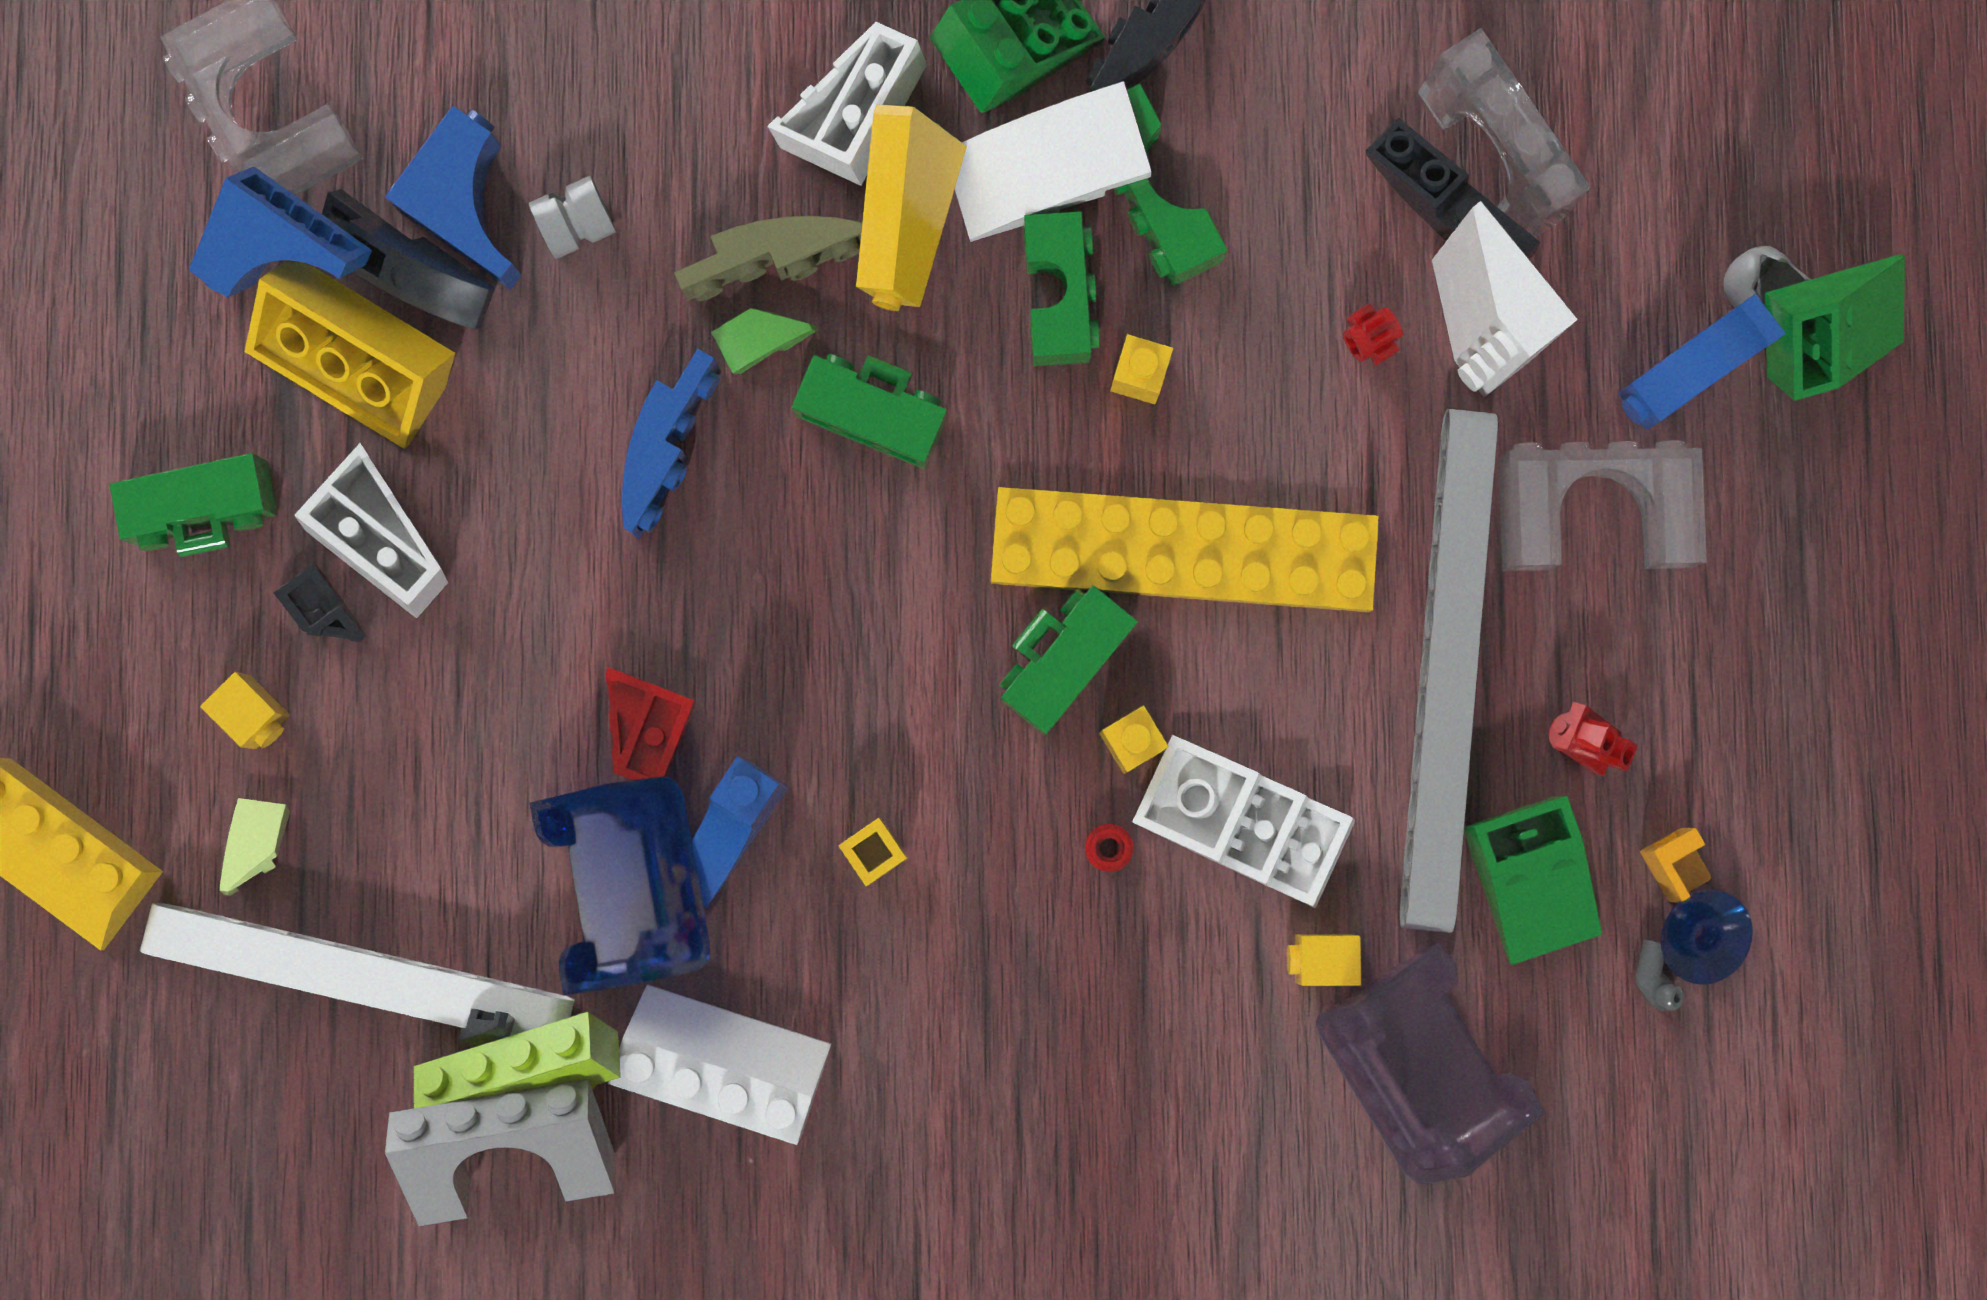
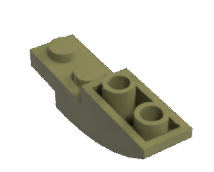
(789, 243)

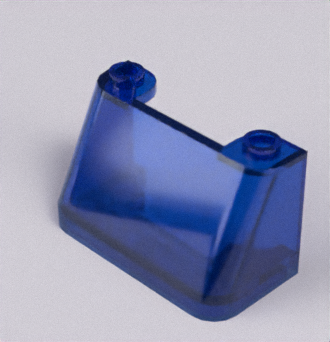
(630, 883)

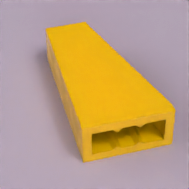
(905, 204)

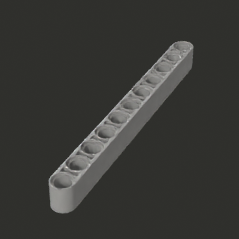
(1448, 671)

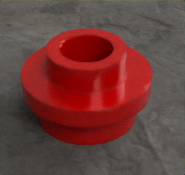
(1124, 843)

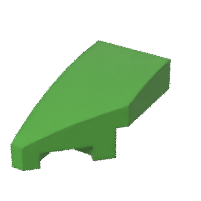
(758, 335)

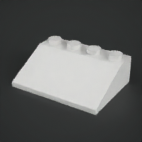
(1494, 302)

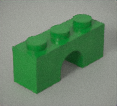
(1058, 247)

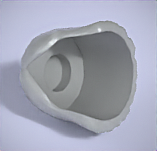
(1759, 264)

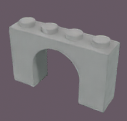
(552, 1121)

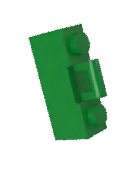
(851, 407)
(210, 493)
(1084, 643)

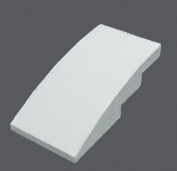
(1050, 161)
(1244, 821)

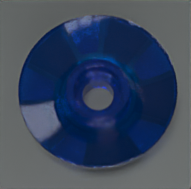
(1719, 947)

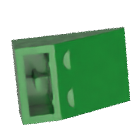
(1011, 44)
(1835, 326)
(1535, 878)

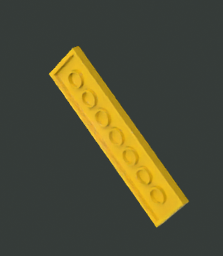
(1185, 549)

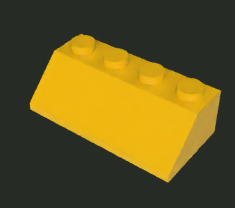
(347, 350)
(67, 858)

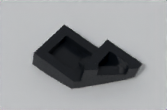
(318, 606)
(485, 1028)

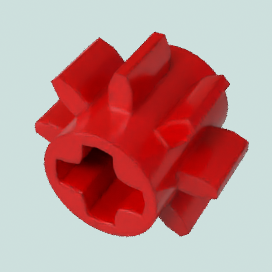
(1372, 334)

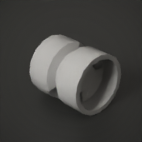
(572, 217)

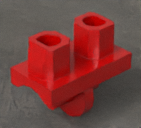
(1591, 740)

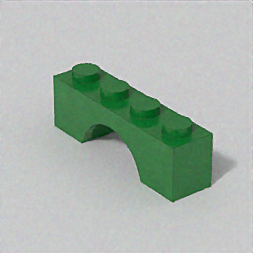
(1181, 238)

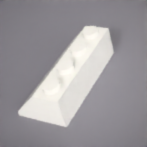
(721, 1064)

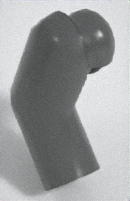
(1653, 981)

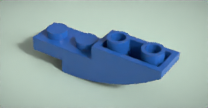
(652, 459)

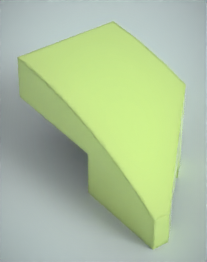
(252, 841)

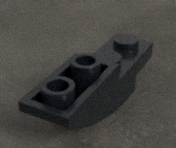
(1144, 42)
(1435, 184)
(411, 268)

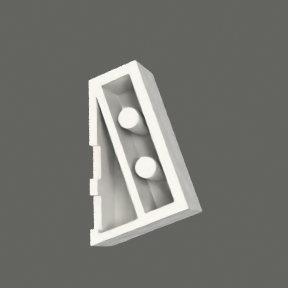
(836, 116)
(370, 532)

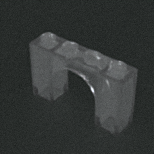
(210, 59)
(1478, 84)
(1661, 479)

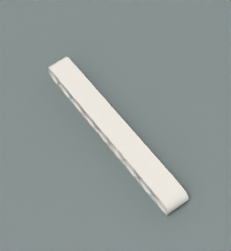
(342, 970)

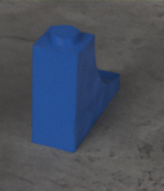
(446, 191)
(266, 223)
(1700, 362)
(732, 822)

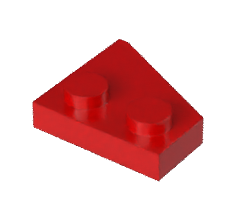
(644, 725)

